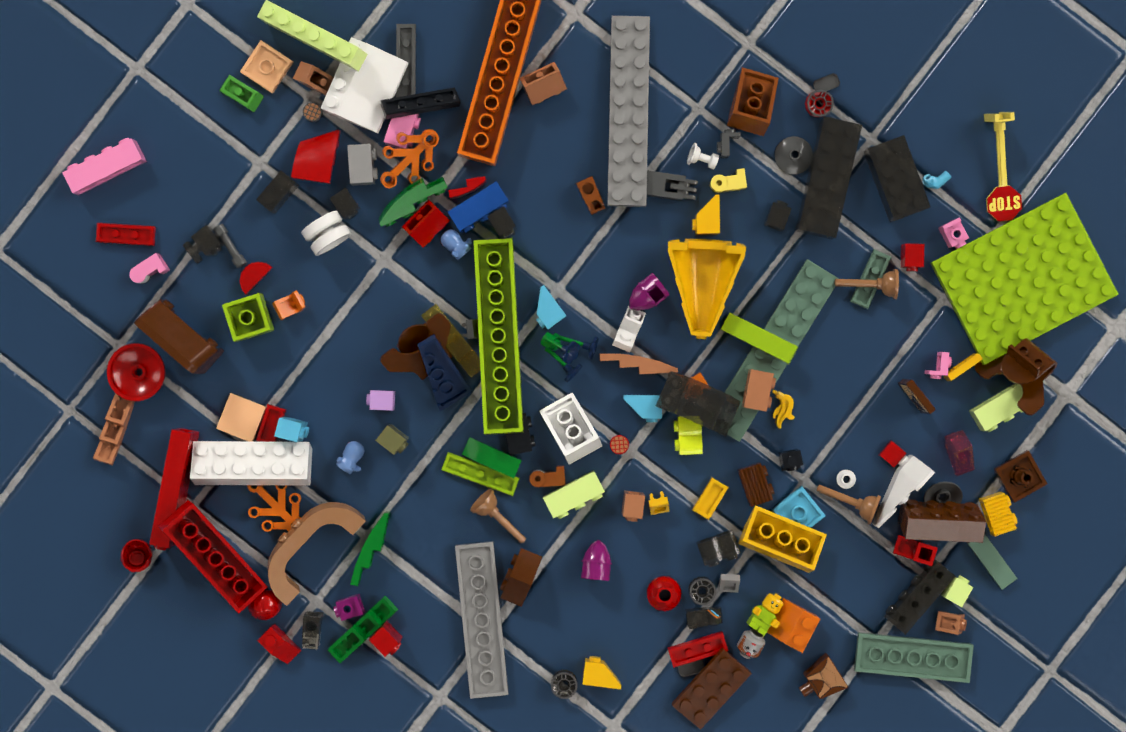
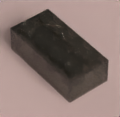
(896, 179)

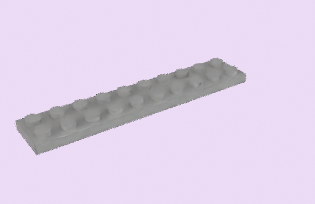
(628, 111)

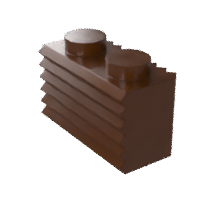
(755, 484)

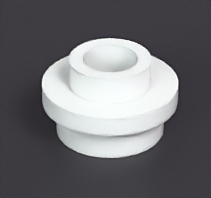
(841, 475)

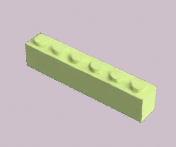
(312, 35)

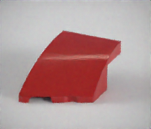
(316, 158)

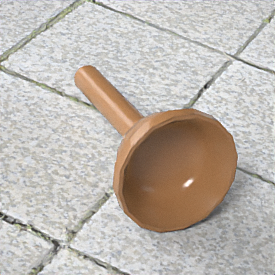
(888, 283)
(486, 505)
(866, 507)

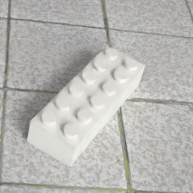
(251, 463)

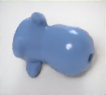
(452, 241)
(351, 455)

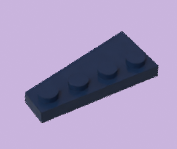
(443, 375)

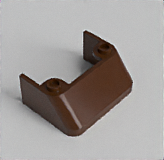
(178, 338)

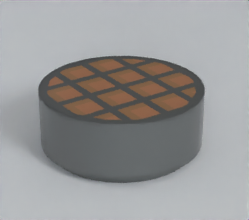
(312, 112)

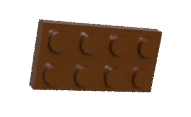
(711, 688)

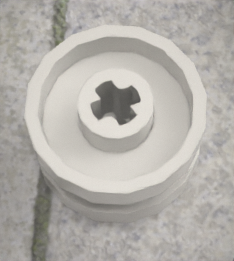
(326, 233)

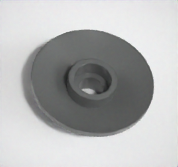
(785, 160)
(944, 492)

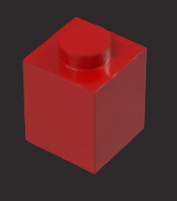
(912, 256)

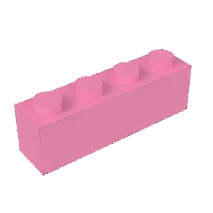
(104, 166)

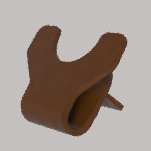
(409, 357)
(1024, 366)

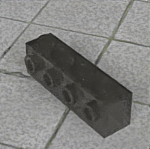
(919, 596)

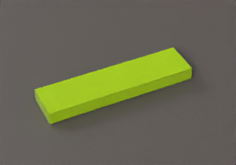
(759, 338)
(479, 474)

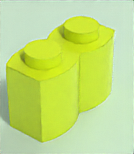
(689, 437)

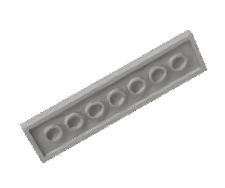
(481, 619)

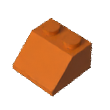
(795, 625)

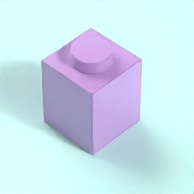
(381, 400)

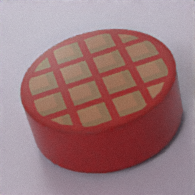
(619, 444)

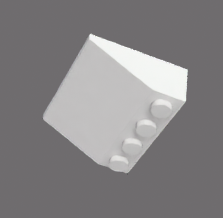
(359, 94)

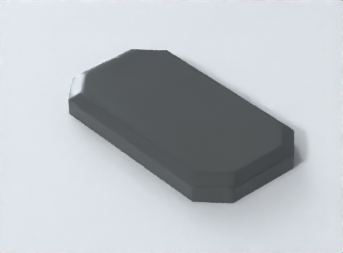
(827, 83)
(691, 668)

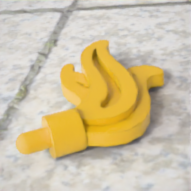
(785, 408)

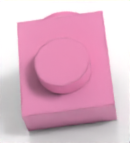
(942, 364)

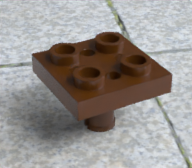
(1031, 478)

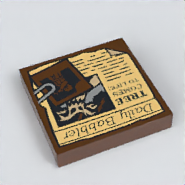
(916, 396)

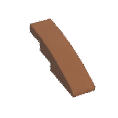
(644, 365)
(113, 430)

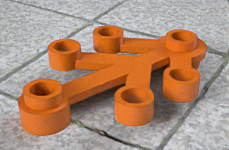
(410, 155)
(278, 508)

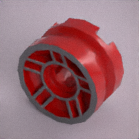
(825, 98)

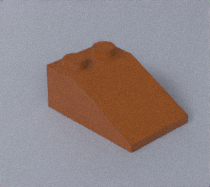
(753, 102)

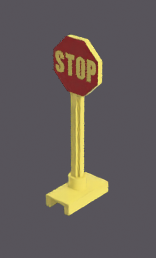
(1004, 200)

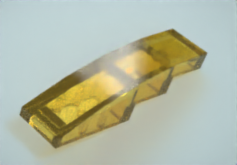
(457, 345)

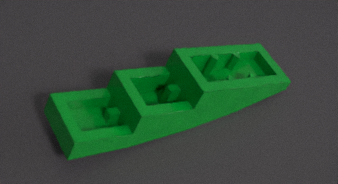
(374, 542)
(362, 629)

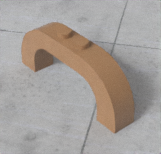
(302, 529)

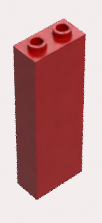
(174, 482)

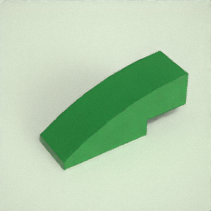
(491, 457)

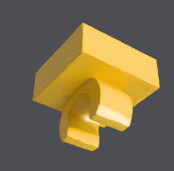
(658, 505)

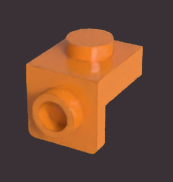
(289, 305)

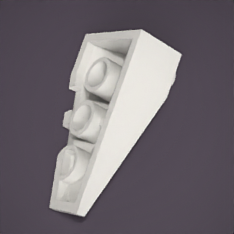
(909, 476)

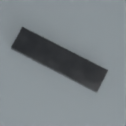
(420, 103)

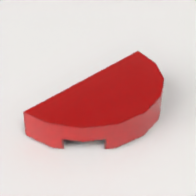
(253, 275)

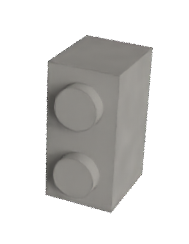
(361, 164)

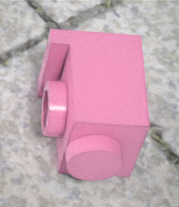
(947, 233)

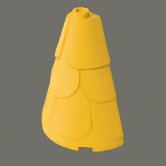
(704, 279)

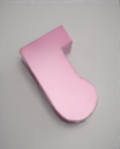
(142, 272)

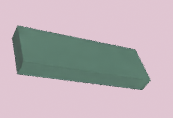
(874, 269)
(993, 562)

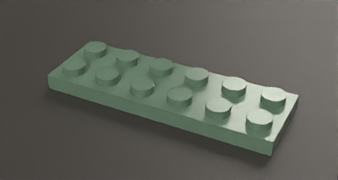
(913, 657)

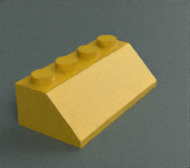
(782, 539)

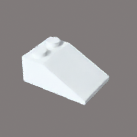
(571, 428)

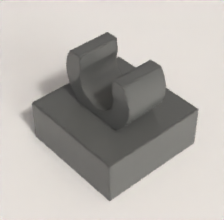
(472, 329)

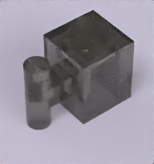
(206, 242)

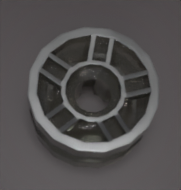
(701, 598)
(565, 691)

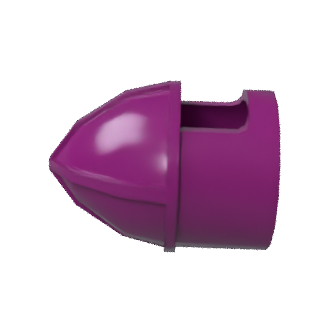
(647, 294)
(596, 562)

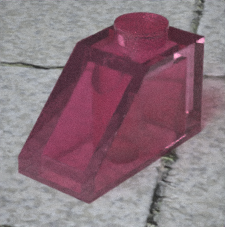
(960, 452)

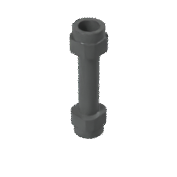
(221, 232)

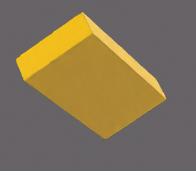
(963, 366)
(710, 498)

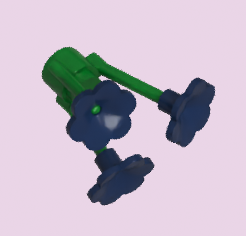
(552, 342)

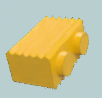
(998, 514)

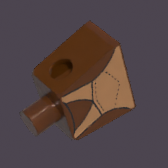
(822, 678)

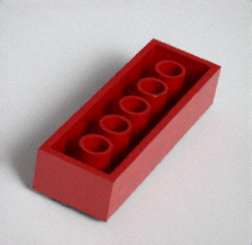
(213, 556)

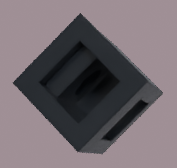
(790, 460)

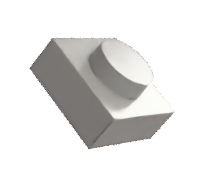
(729, 583)

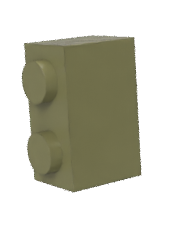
(393, 439)

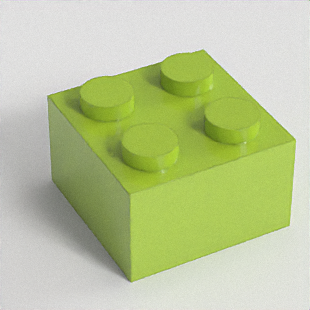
(248, 317)

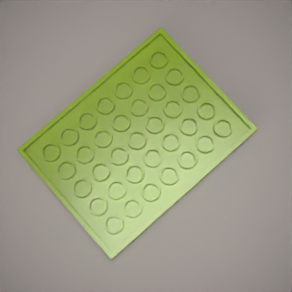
(1024, 278)

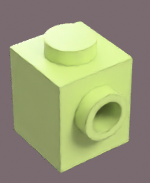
(957, 591)

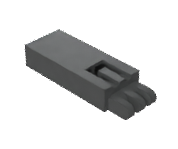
(656, 186)

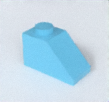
(548, 310)
(644, 406)

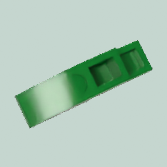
(403, 203)

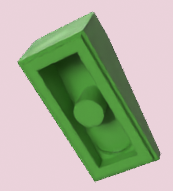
(241, 93)

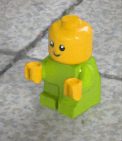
(764, 615)

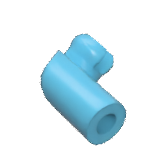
(936, 182)

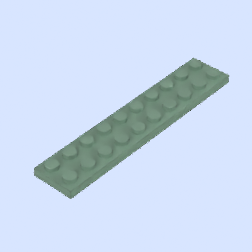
(790, 322)

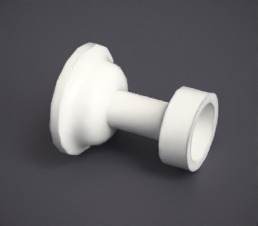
(695, 155)

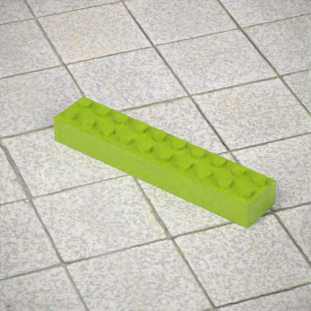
(498, 336)

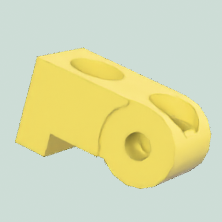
(729, 183)

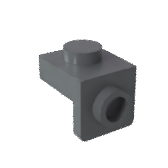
(723, 146)

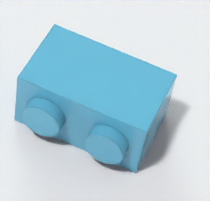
(291, 429)

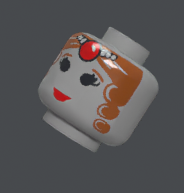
(751, 644)

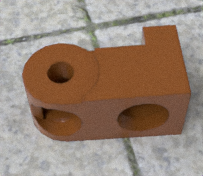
(590, 195)
(546, 479)

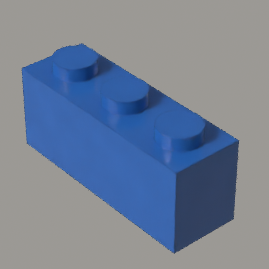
(478, 207)

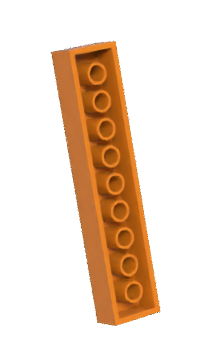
(498, 80)

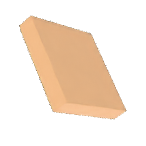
(266, 66)
(241, 417)

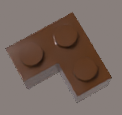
(520, 577)

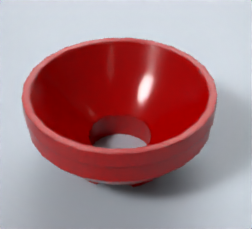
(664, 583)

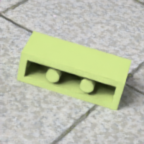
(997, 408)
(574, 495)

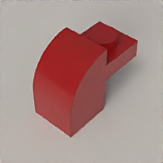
(915, 550)

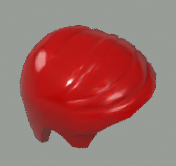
(136, 555)
(265, 606)

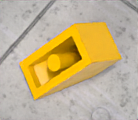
(708, 218)
(599, 674)

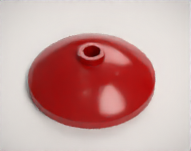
(123, 372)

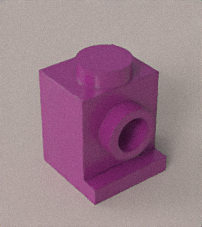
(355, 604)

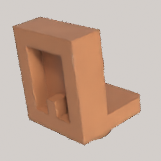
(950, 622)

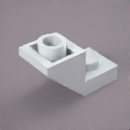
(629, 329)

